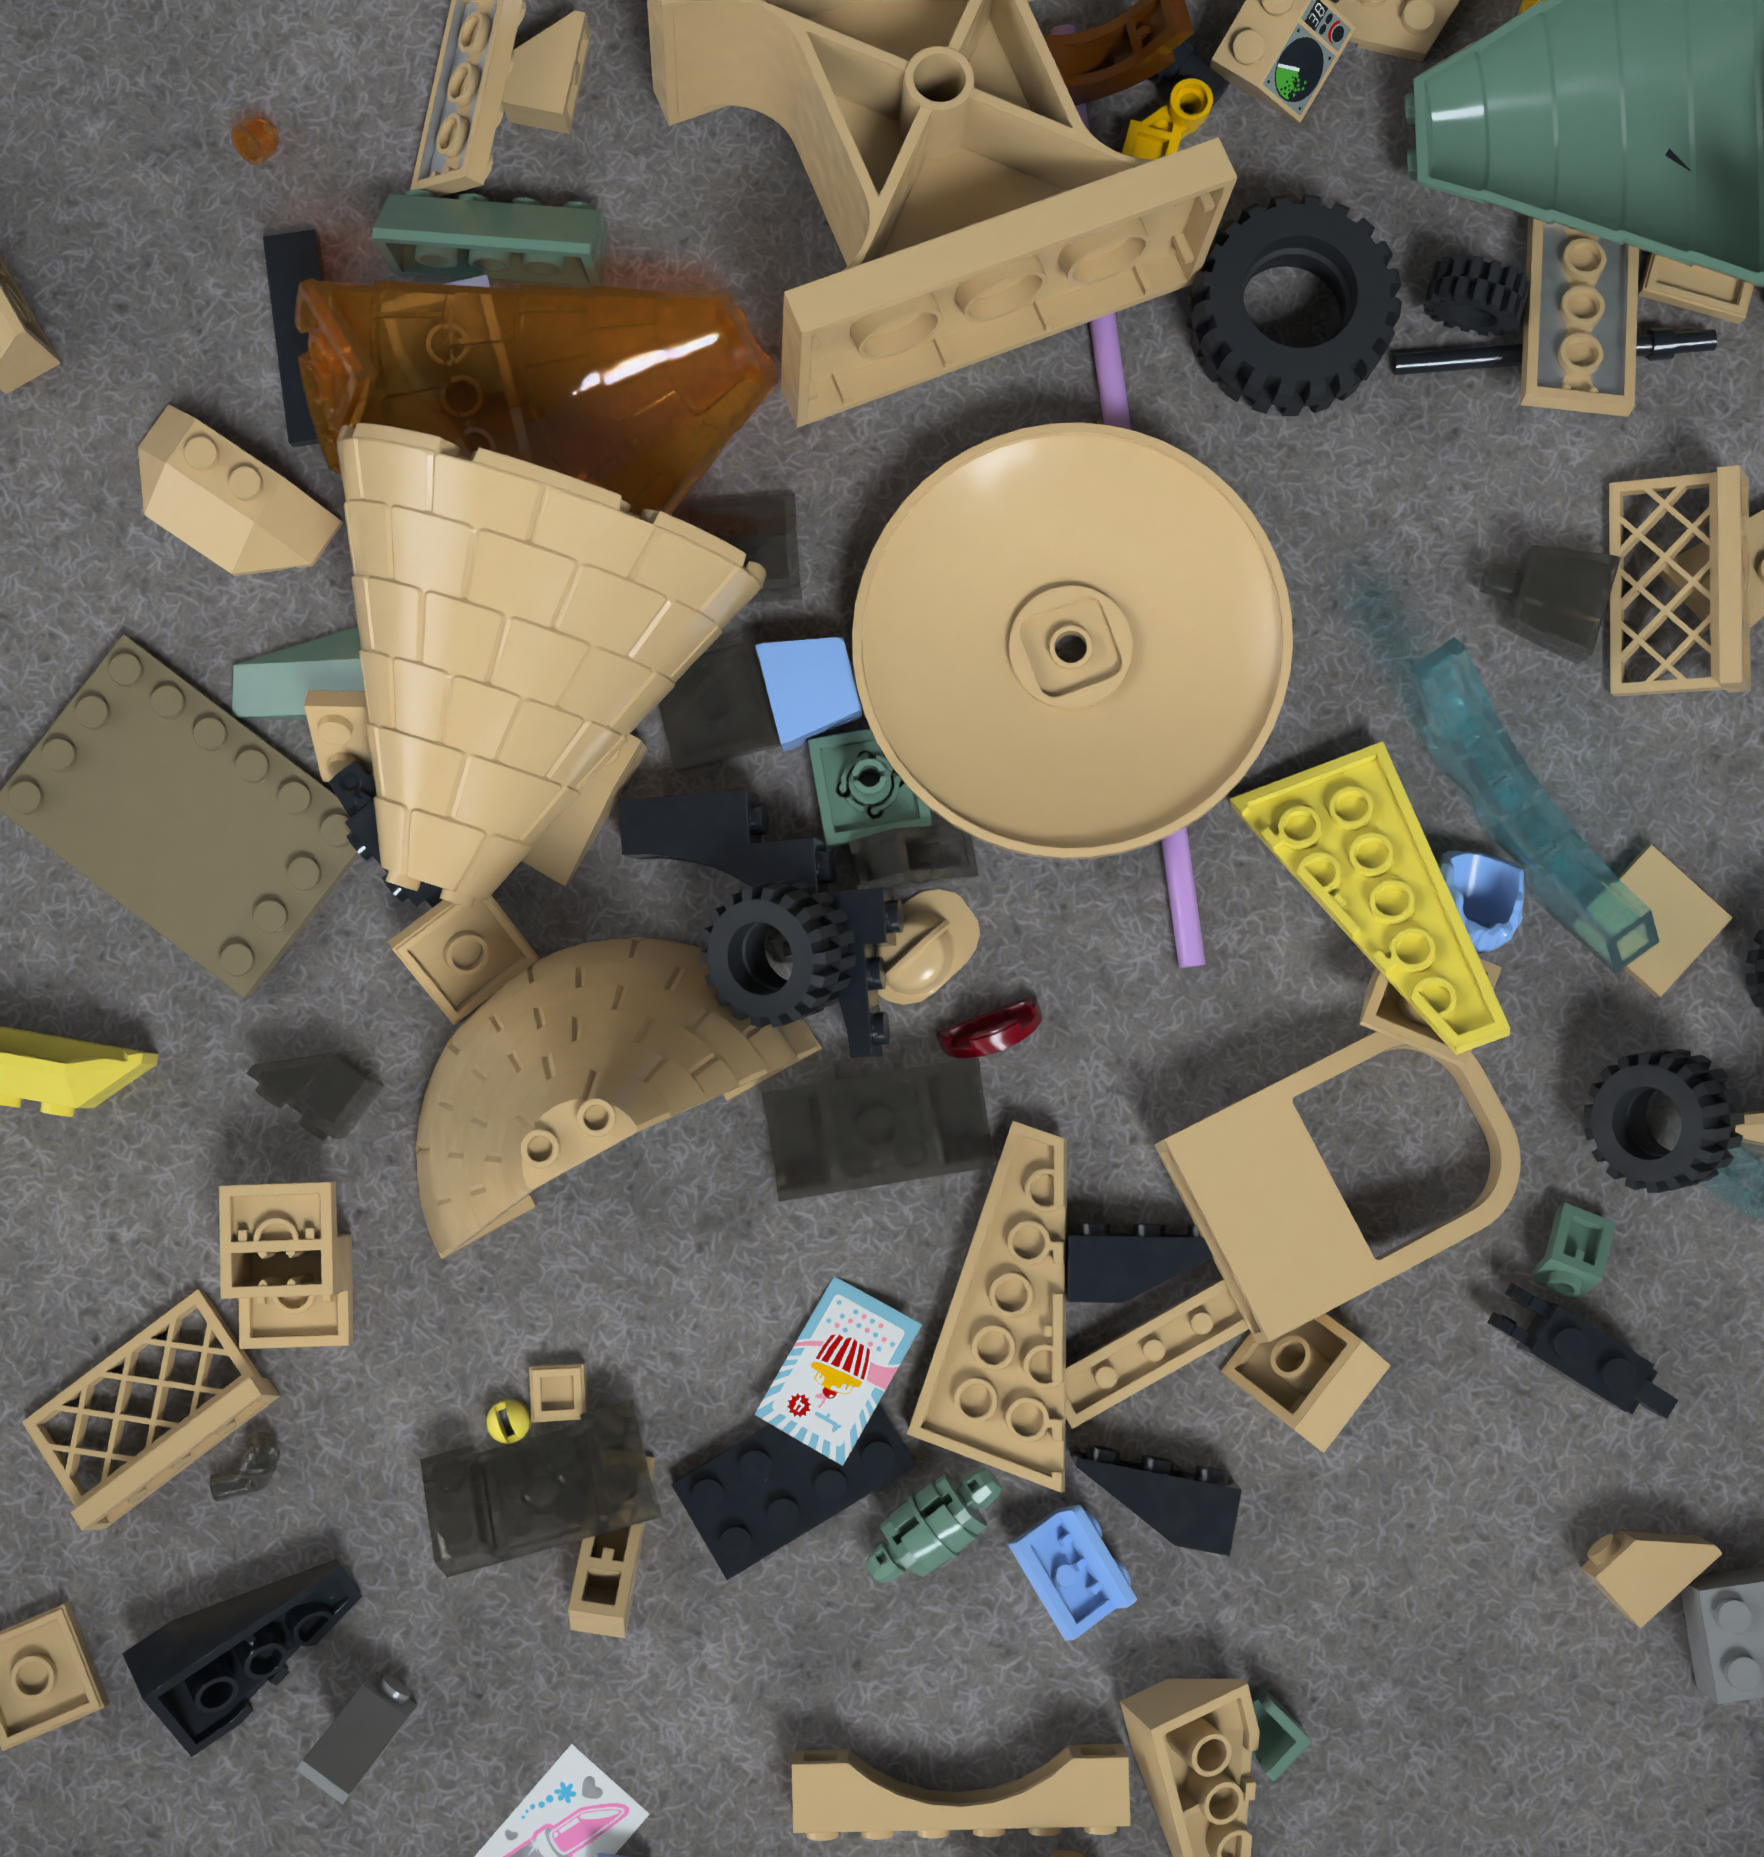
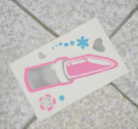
(568, 1815)

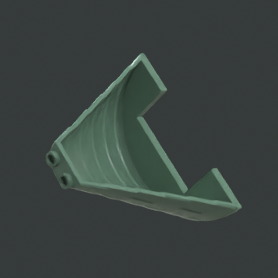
(1575, 120)

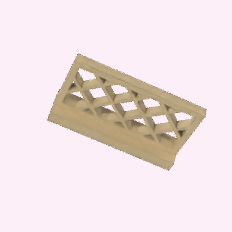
(1728, 583)
(162, 1455)

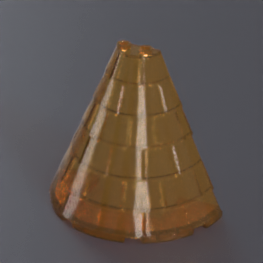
(568, 378)

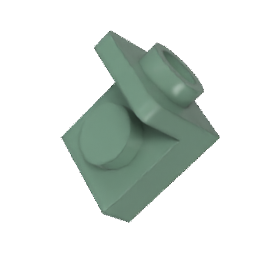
(1575, 1252)

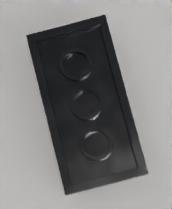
(780, 1488)

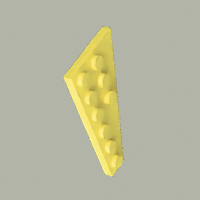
(1369, 866)

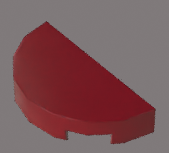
(992, 1030)

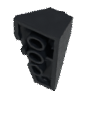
(216, 1659)

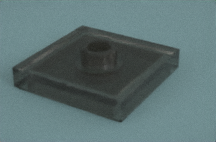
(718, 709)

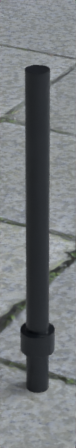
(1655, 344)

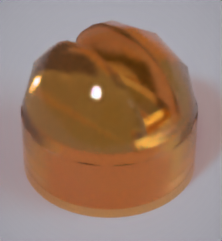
(255, 139)

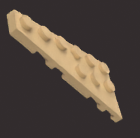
(1002, 1348)

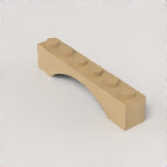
(1075, 1789)

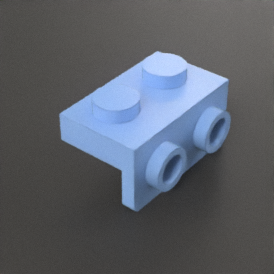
(1072, 1570)

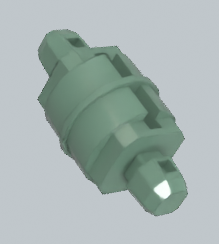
(933, 1525)

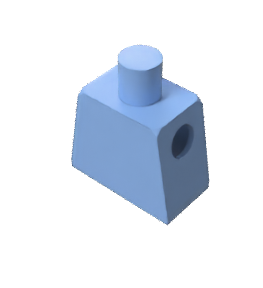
(809, 688)

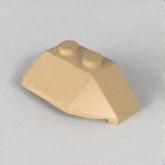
(227, 500)

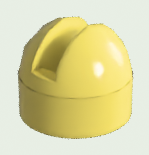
(518, 1419)

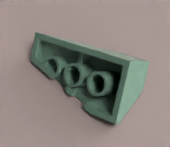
(278, 682)

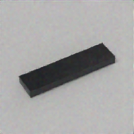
(289, 261)

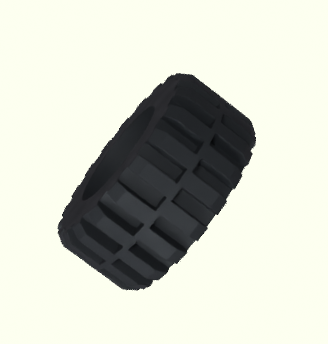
(1314, 241)

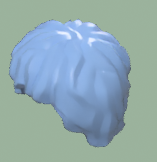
(1486, 895)

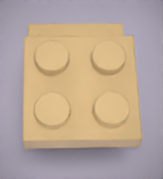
(286, 1265)

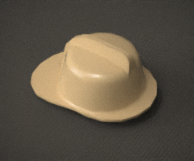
(934, 945)

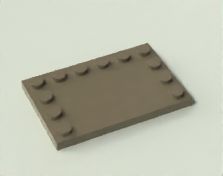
(183, 816)

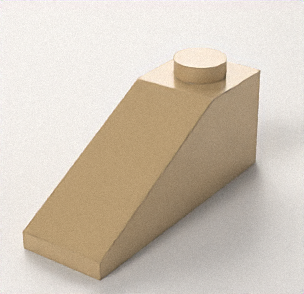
(569, 837)
(607, 1579)

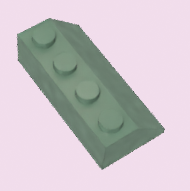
(504, 240)

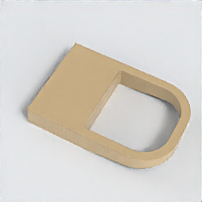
(1280, 1218)

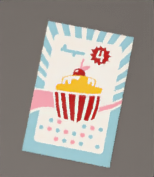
(838, 1370)

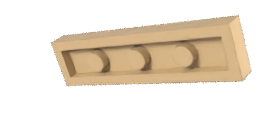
(1151, 1351)

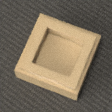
(558, 1391)

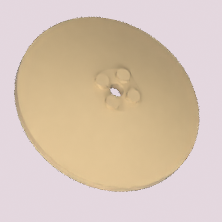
(1090, 541)

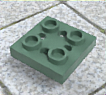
(845, 819)

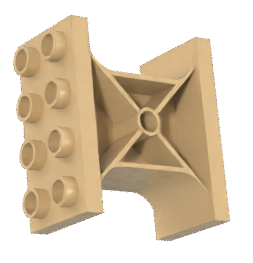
(948, 179)

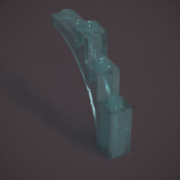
(1519, 815)

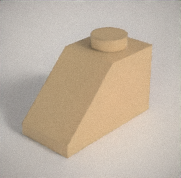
(548, 75)
(1646, 1569)

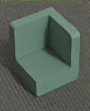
(1280, 1735)

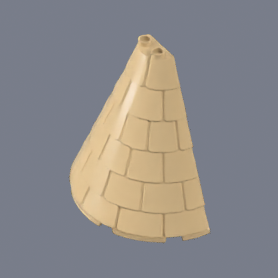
(509, 642)
(573, 1065)

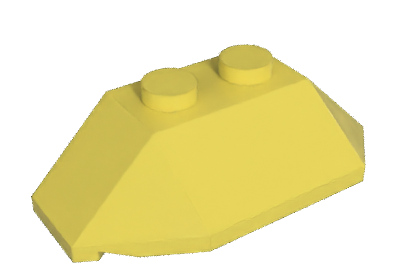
(64, 1070)

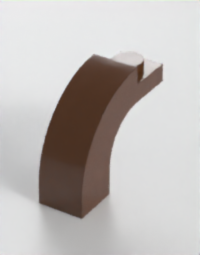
(1121, 50)

